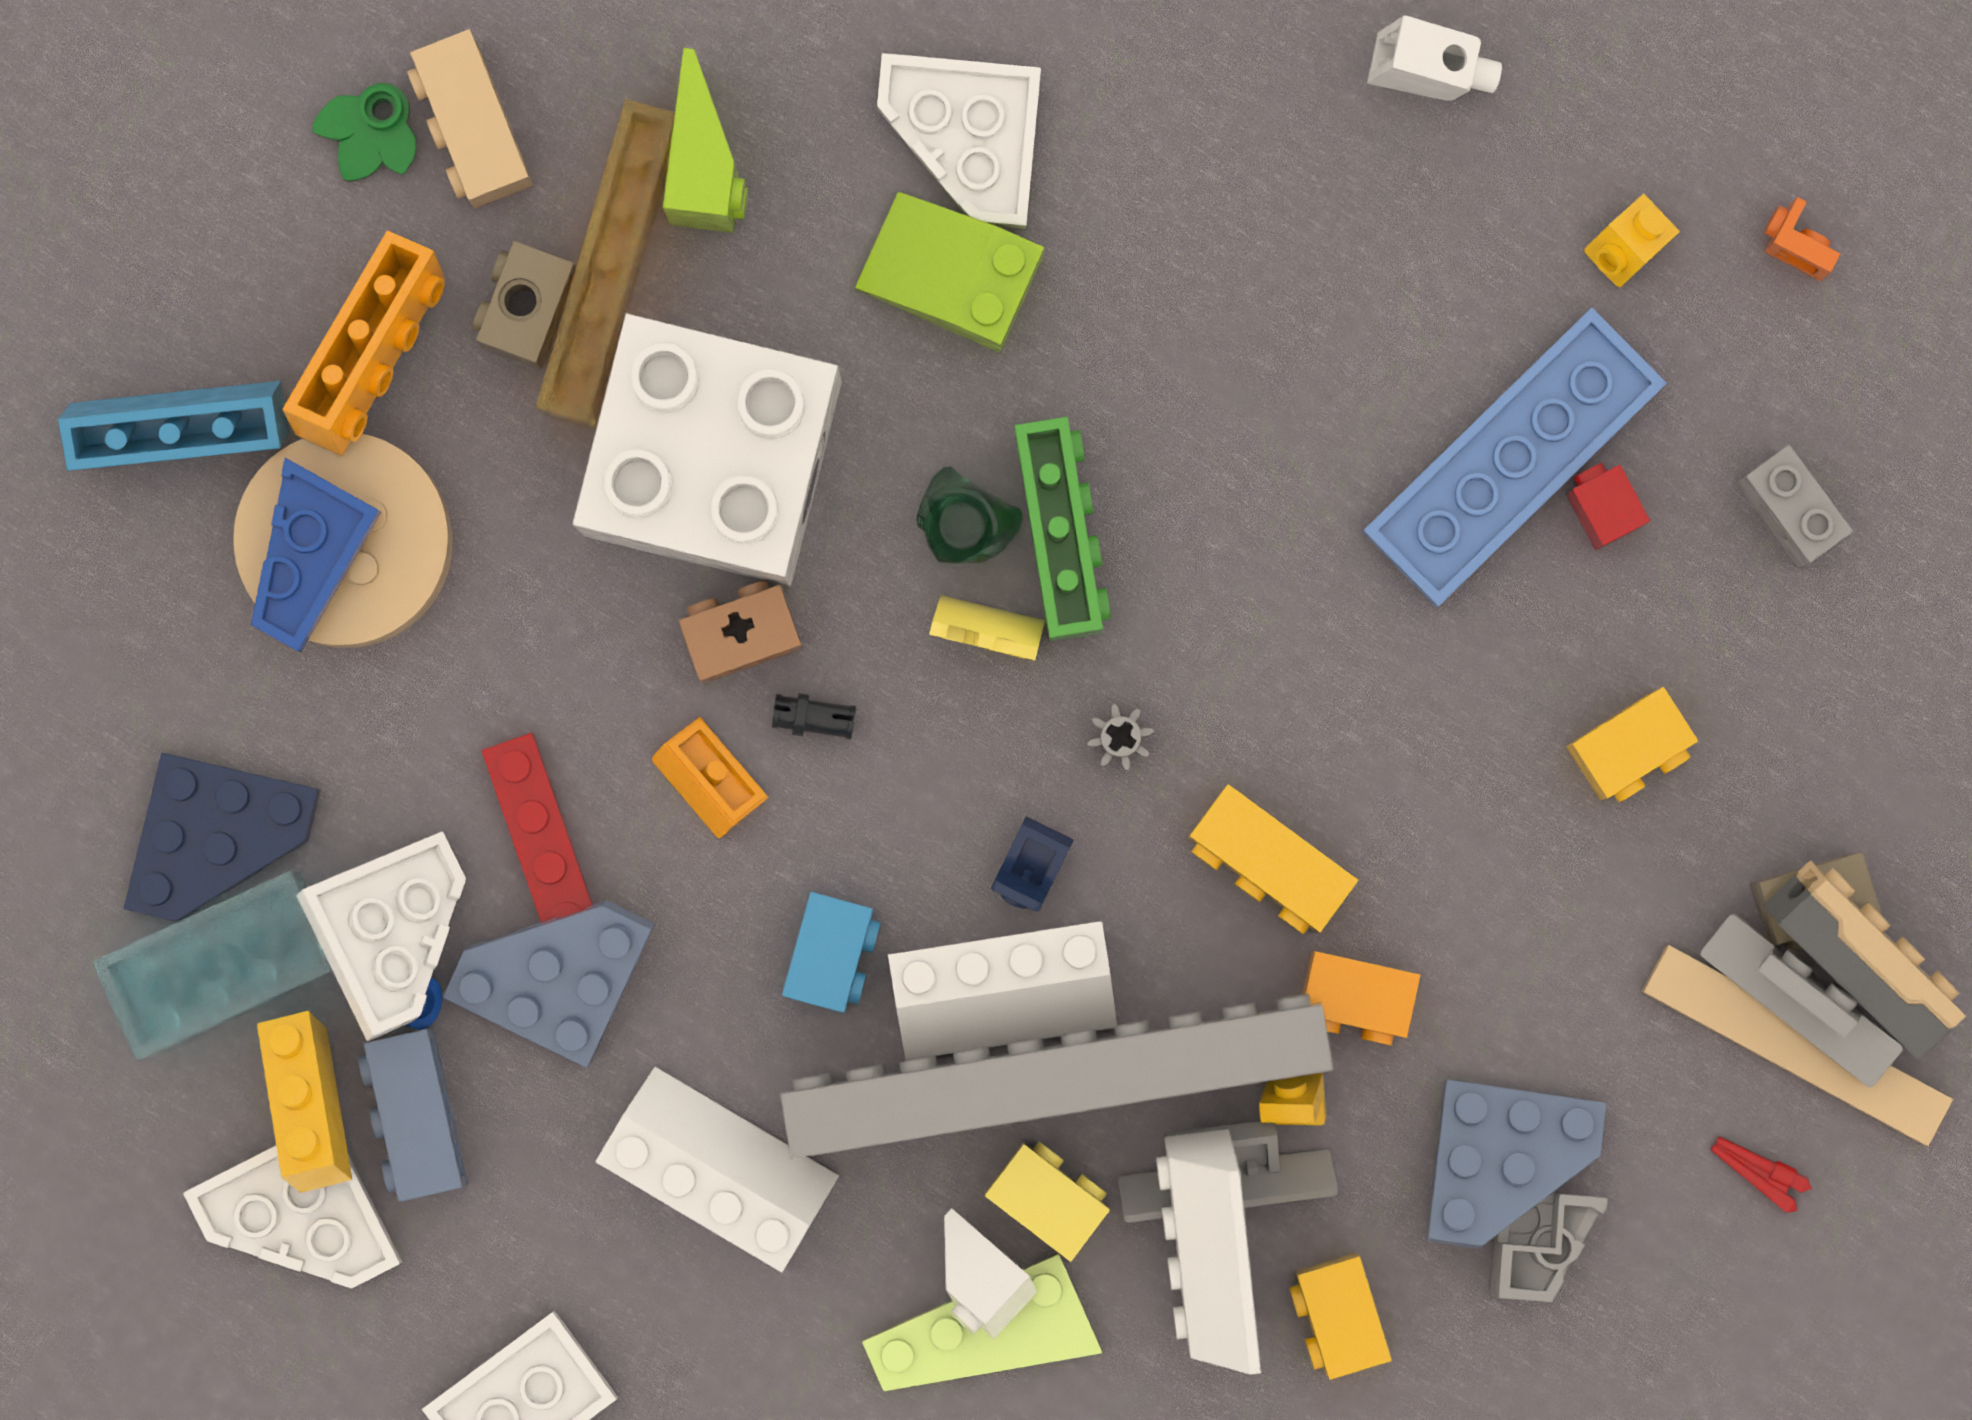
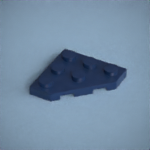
(211, 833)

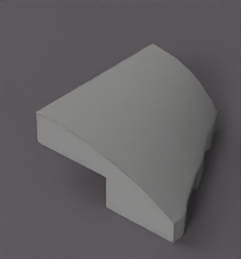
(1541, 1245)

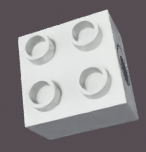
(708, 450)

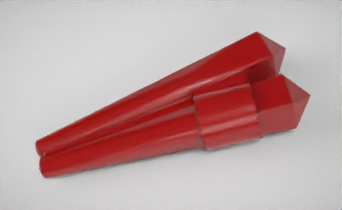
(1767, 1176)

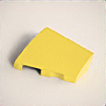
(987, 627)

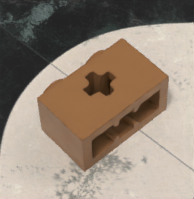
(720, 655)

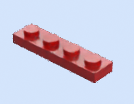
(537, 827)

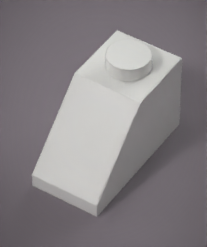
(982, 1279)

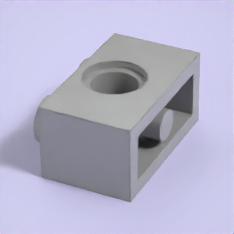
(1794, 506)

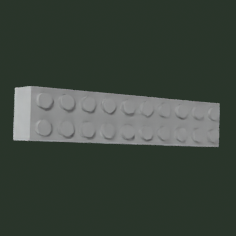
(1055, 1079)

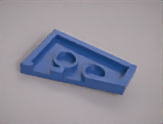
(308, 553)

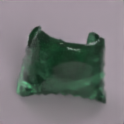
(965, 520)

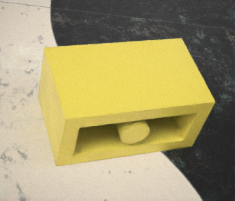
(1049, 1200)

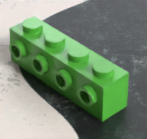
(1059, 530)

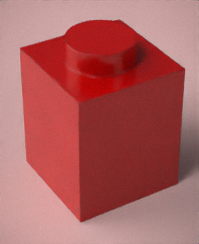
(1606, 504)

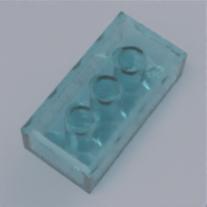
(213, 966)

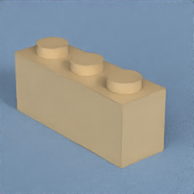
(469, 120)

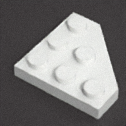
(967, 128)
(387, 929)
(319, 1231)

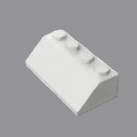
(1003, 990)
(717, 1169)
(1210, 1250)

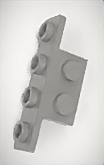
(1802, 1000)
(1264, 1174)

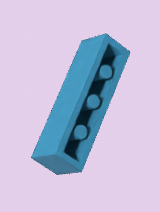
(173, 425)

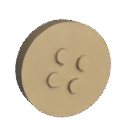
(400, 560)

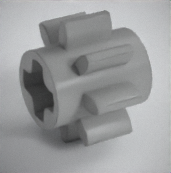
(1135, 735)

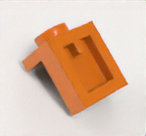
(1804, 250)

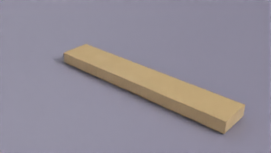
(1736, 1015)

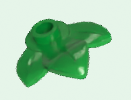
(363, 137)

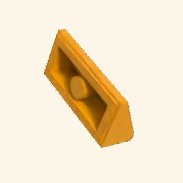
(709, 777)

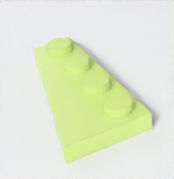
(941, 1349)

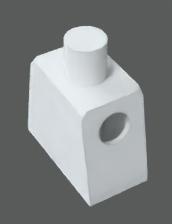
(1430, 61)

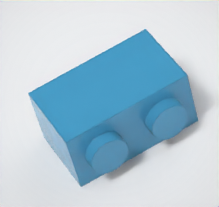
(829, 953)

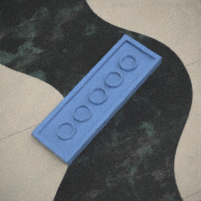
(1514, 457)

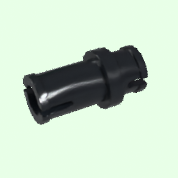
(813, 716)

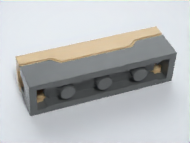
(1865, 959)

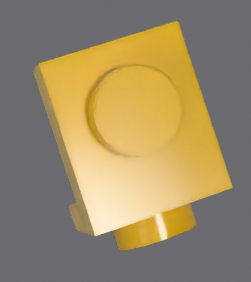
(1631, 240)
(1294, 1101)

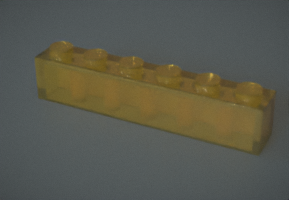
(608, 265)

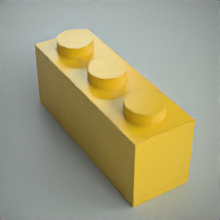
(1271, 861)
(304, 1102)

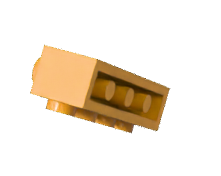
(365, 343)

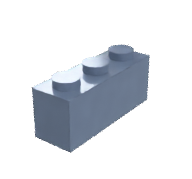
(413, 1115)

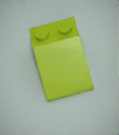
(701, 173)
(951, 270)

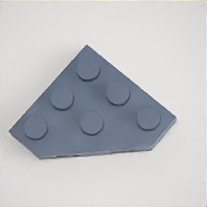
(554, 977)
(1504, 1156)

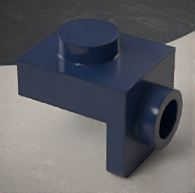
(1031, 865)

